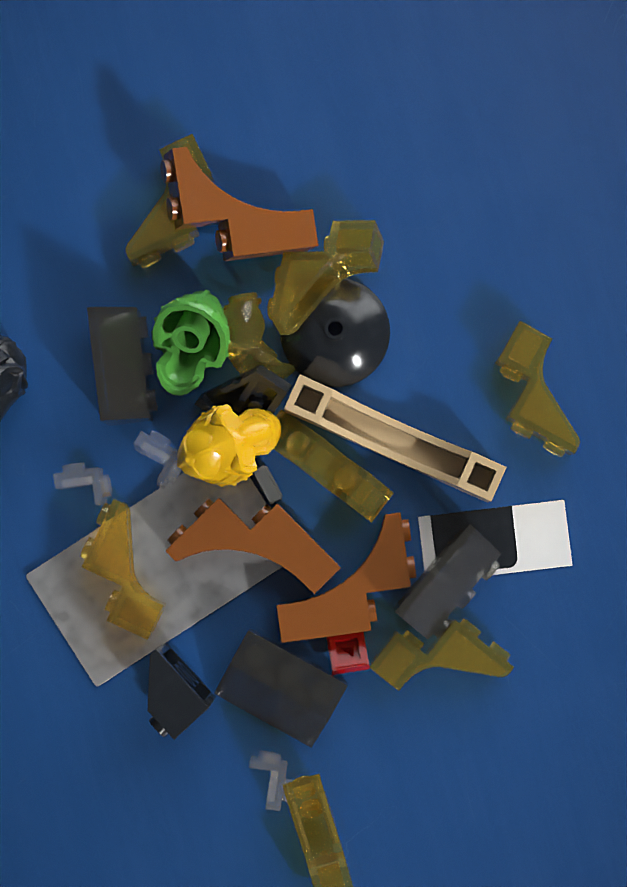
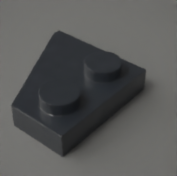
(246, 391)

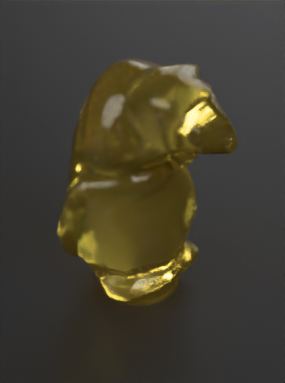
(246, 333)

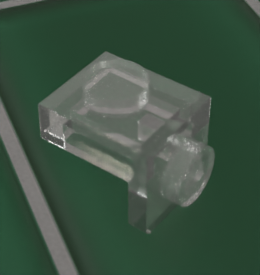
(157, 448)
(77, 476)
(272, 762)

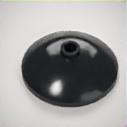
(353, 353)

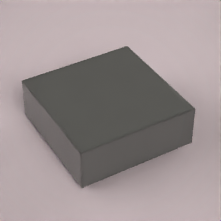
(268, 484)

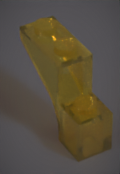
(157, 231)
(309, 276)
(535, 408)
(331, 468)
(113, 558)
(453, 649)
(318, 832)

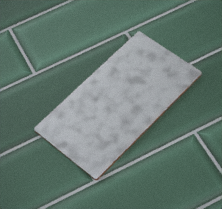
(188, 587)

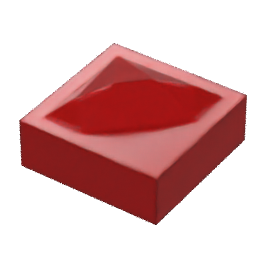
(347, 653)

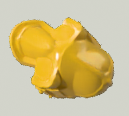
(224, 445)

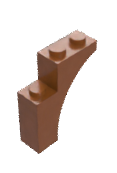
(243, 228)
(273, 537)
(346, 605)

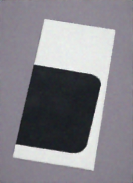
(525, 535)

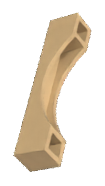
(394, 439)

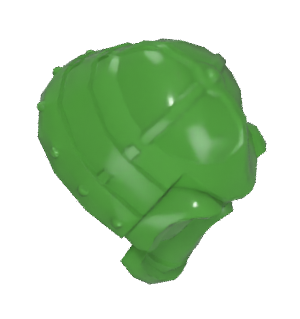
(192, 337)

